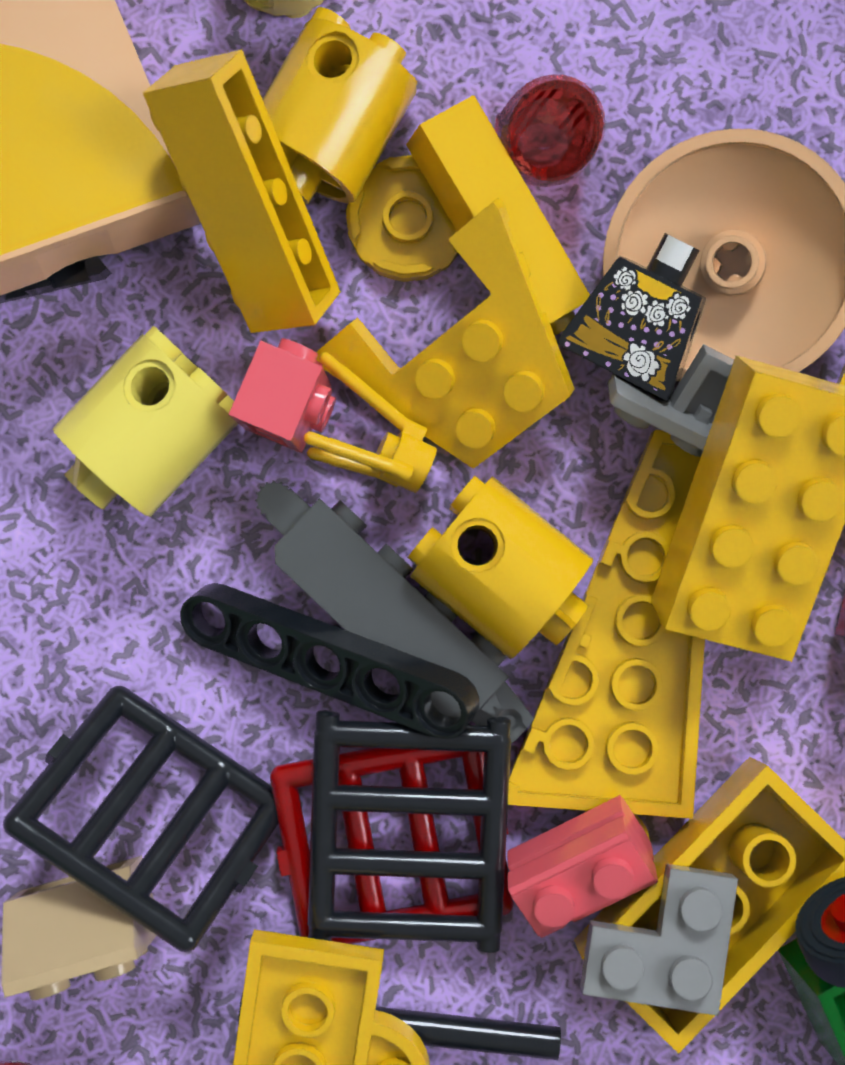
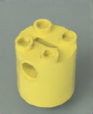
(144, 426)

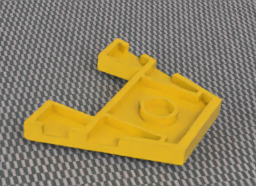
(488, 370)

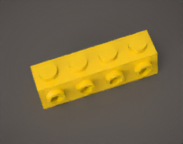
(243, 191)

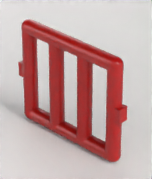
(295, 852)

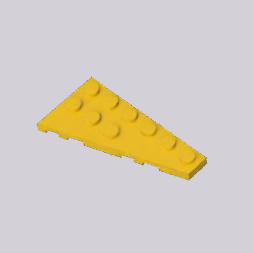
(623, 687)

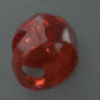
(552, 114)

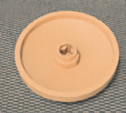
(766, 239)

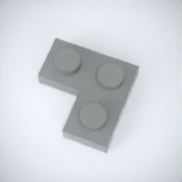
(679, 961)

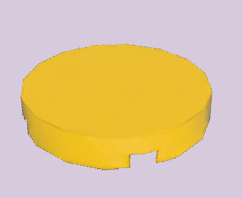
(407, 243)

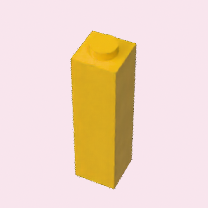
(472, 169)

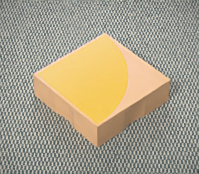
(77, 142)

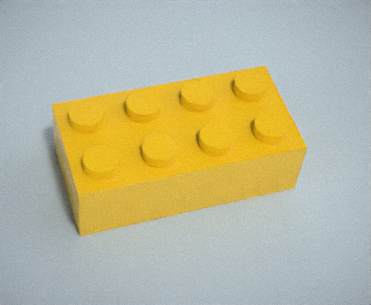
(759, 513)
(780, 859)

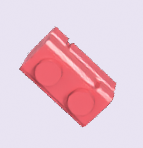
(580, 867)

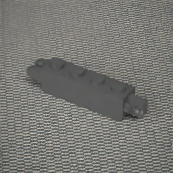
(374, 600)

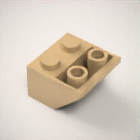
(67, 933)

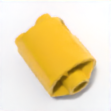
(337, 105)
(524, 582)

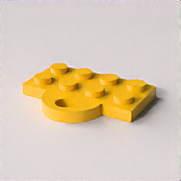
(317, 1007)

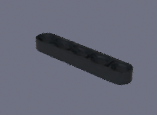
(355, 654)

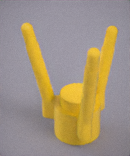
(398, 460)

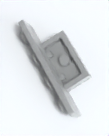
(690, 408)

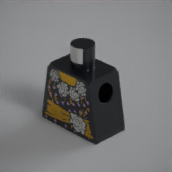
(641, 319)

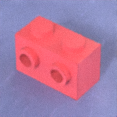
(284, 394)

